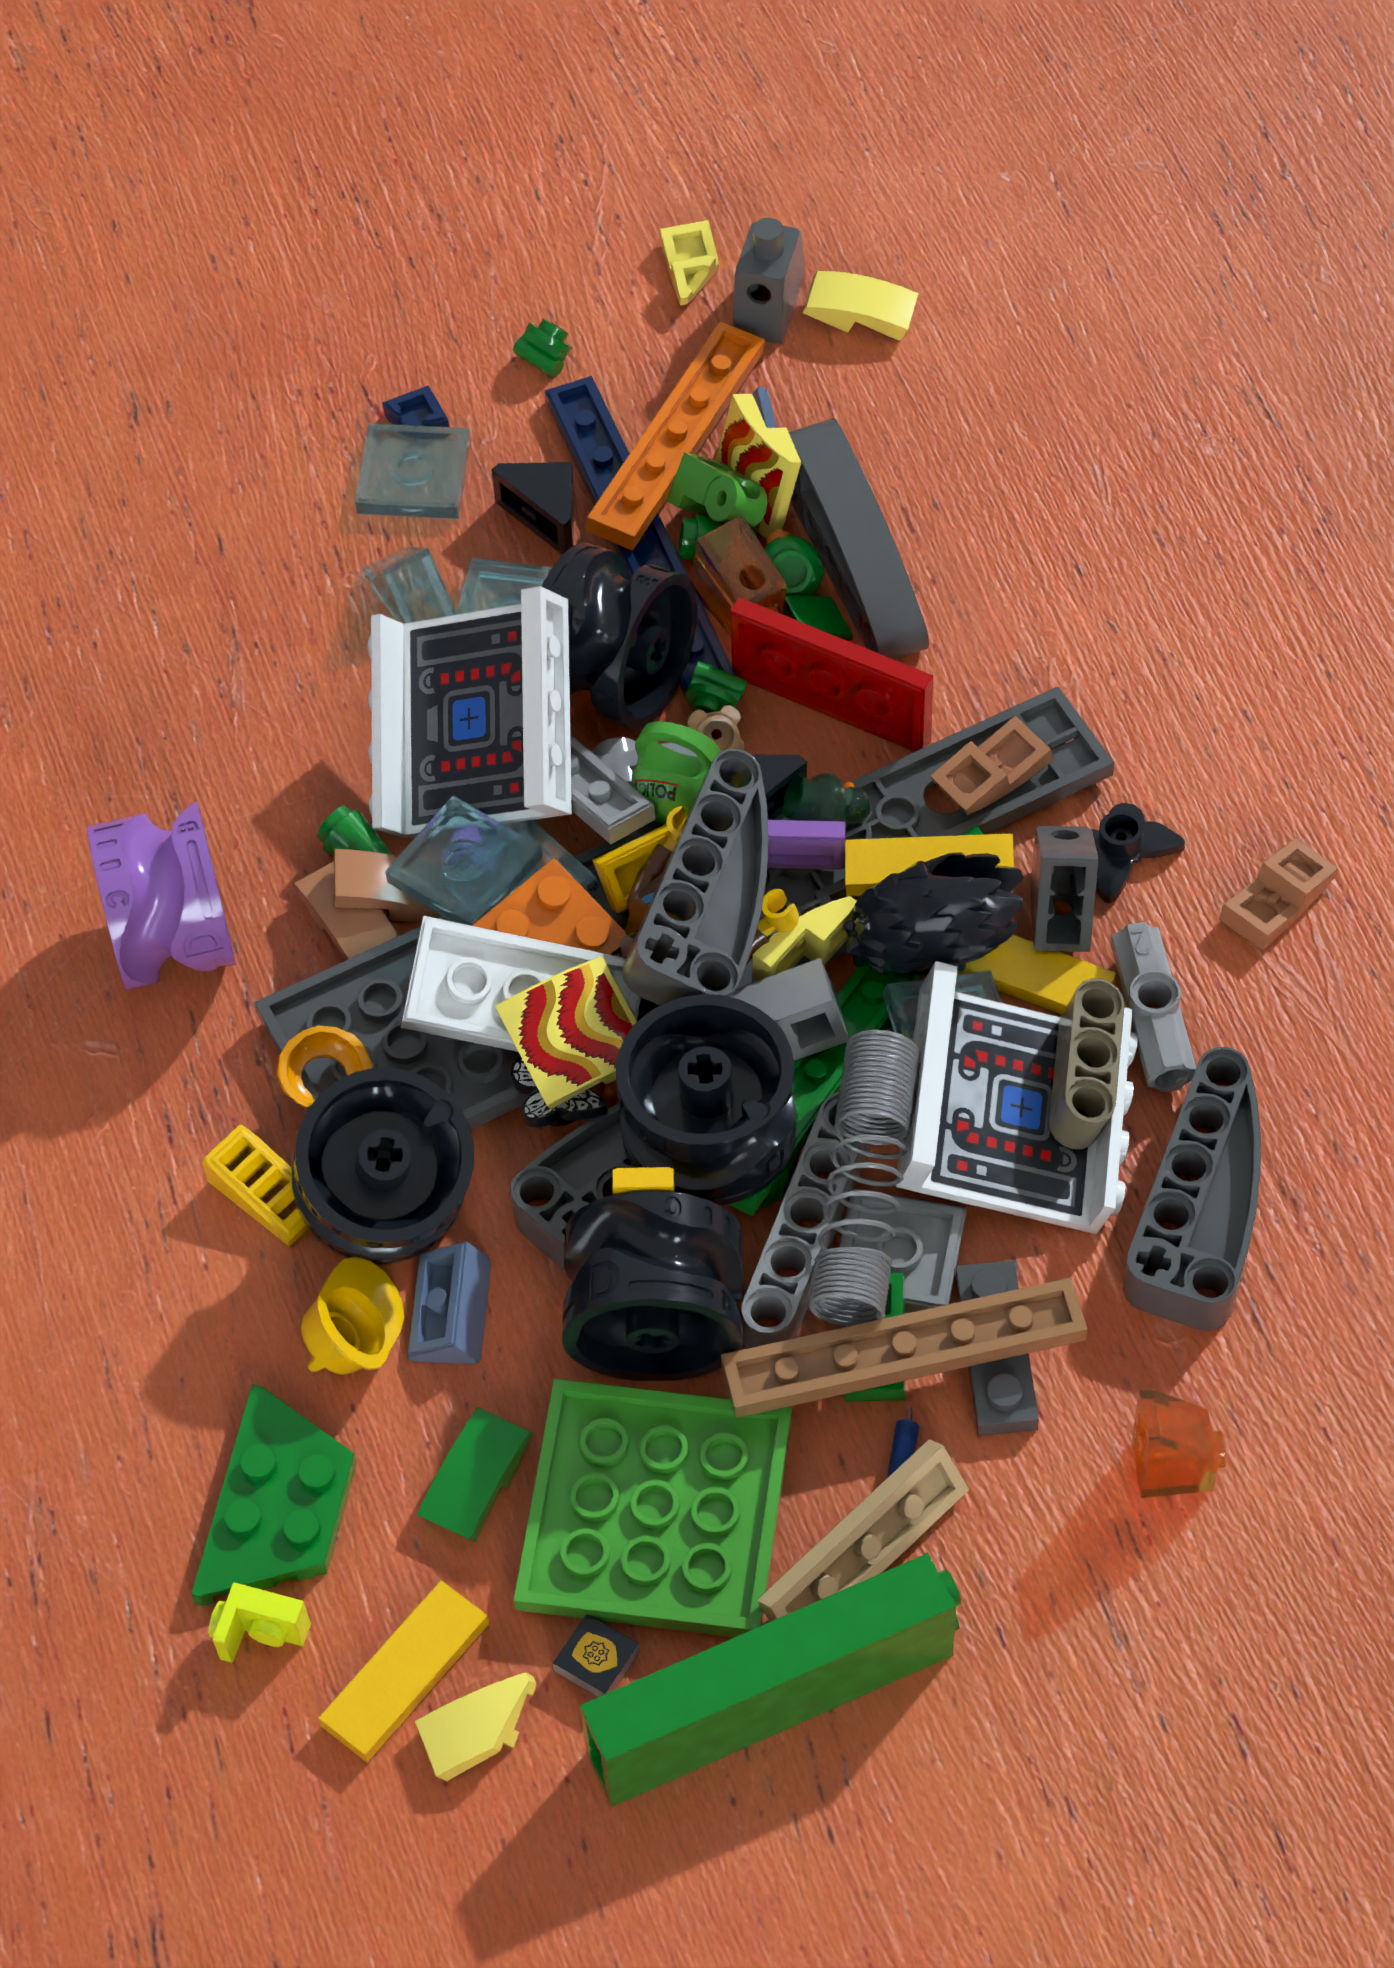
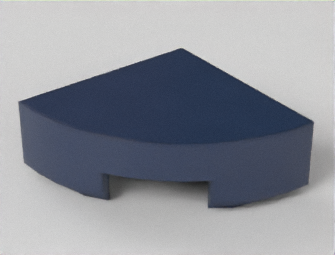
(415, 409)

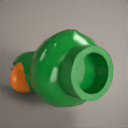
(796, 562)

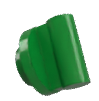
(544, 347)
(714, 688)

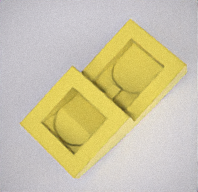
(851, 298)
(815, 936)

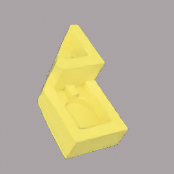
(689, 257)
(474, 1725)

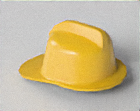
(353, 1319)

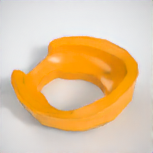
(314, 1044)

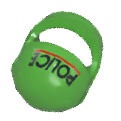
(669, 776)

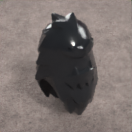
(934, 912)

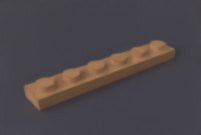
(903, 1347)

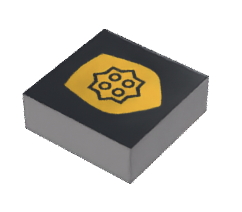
(596, 1657)

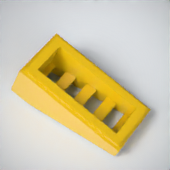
(237, 1161)

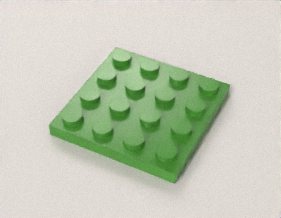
(653, 1509)

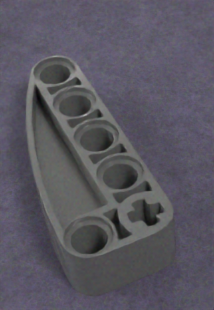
(855, 542)
(718, 906)
(569, 1177)
(1212, 1212)

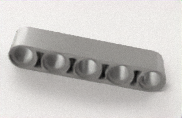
(794, 1245)

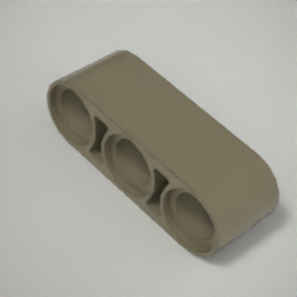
(1076, 1083)

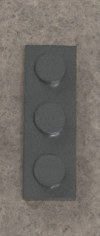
(1004, 1387)

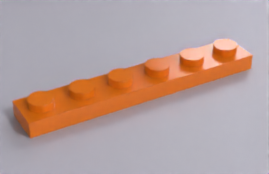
(677, 428)

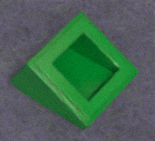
(819, 613)

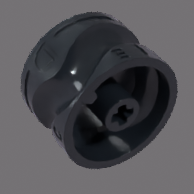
(625, 633)
(709, 1095)
(376, 1122)
(652, 1286)

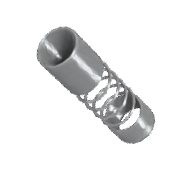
(874, 1110)

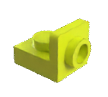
(262, 1614)

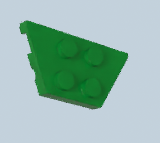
(276, 1502)

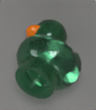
(825, 799)

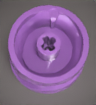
(159, 895)

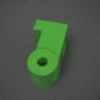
(717, 490)

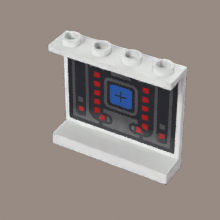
(471, 714)
(986, 1112)

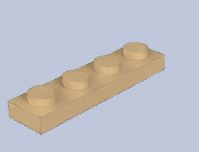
(872, 1532)

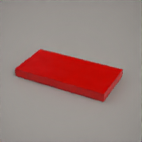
(831, 675)

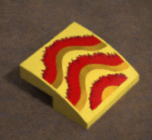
(762, 456)
(569, 1029)

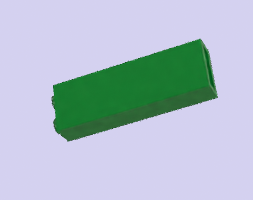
(770, 1678)

